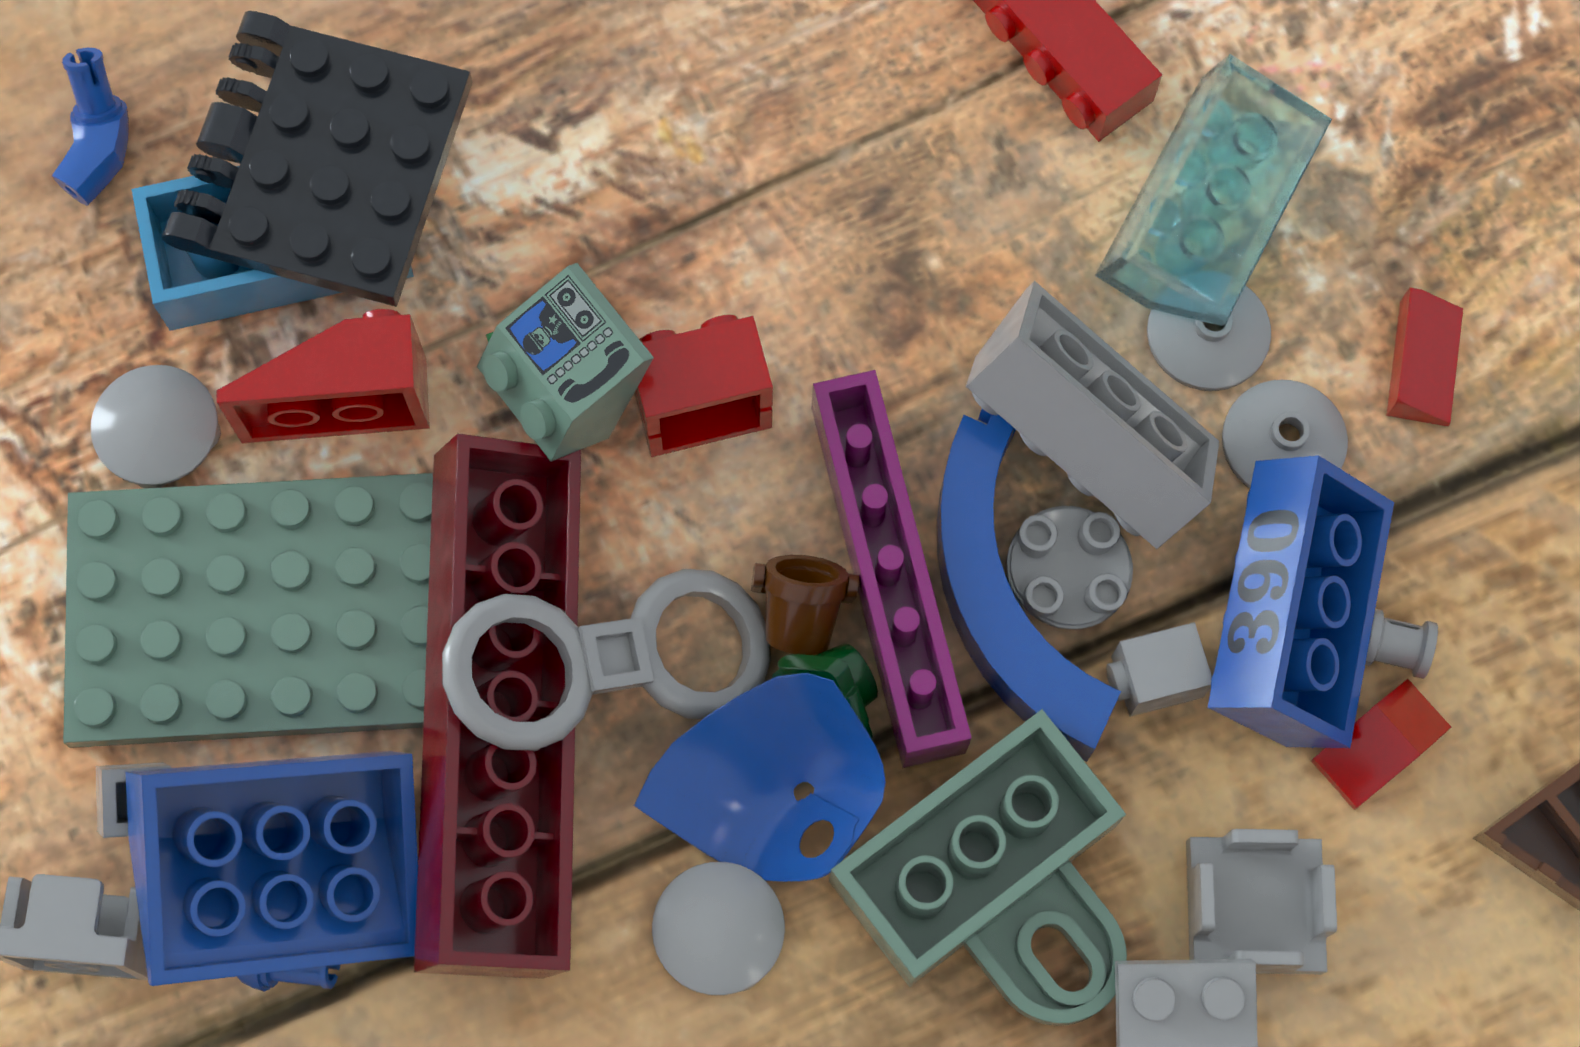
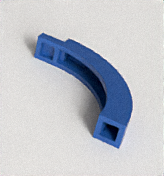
(983, 607)

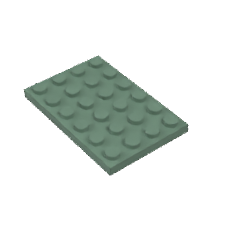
(246, 610)

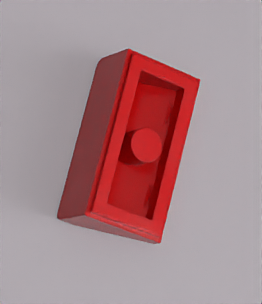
(1425, 358)

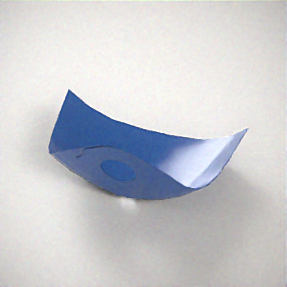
(736, 773)

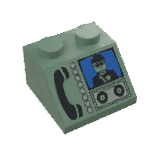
(565, 364)

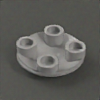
(154, 425)
(1070, 567)
(718, 928)

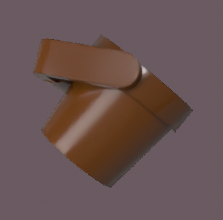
(802, 600)

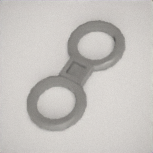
(601, 657)

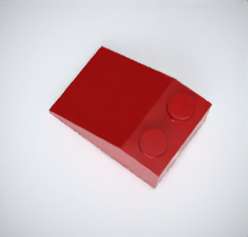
(339, 383)

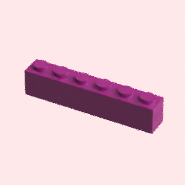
(891, 570)

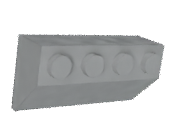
(1095, 417)

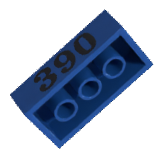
(1301, 603)

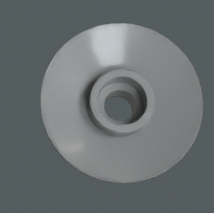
(1207, 357)
(1254, 422)

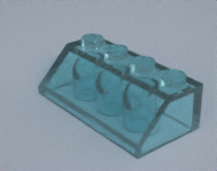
(1214, 195)

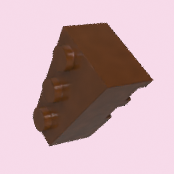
(1544, 836)

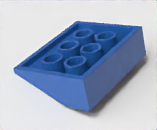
(274, 864)

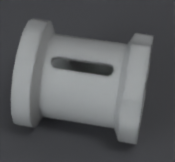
(1402, 644)

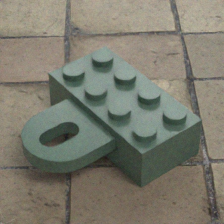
(989, 868)

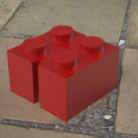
(704, 385)

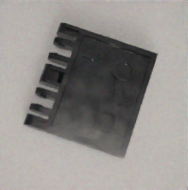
(330, 166)

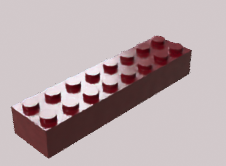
(490, 816)

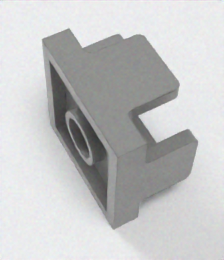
(1261, 900)
(71, 928)

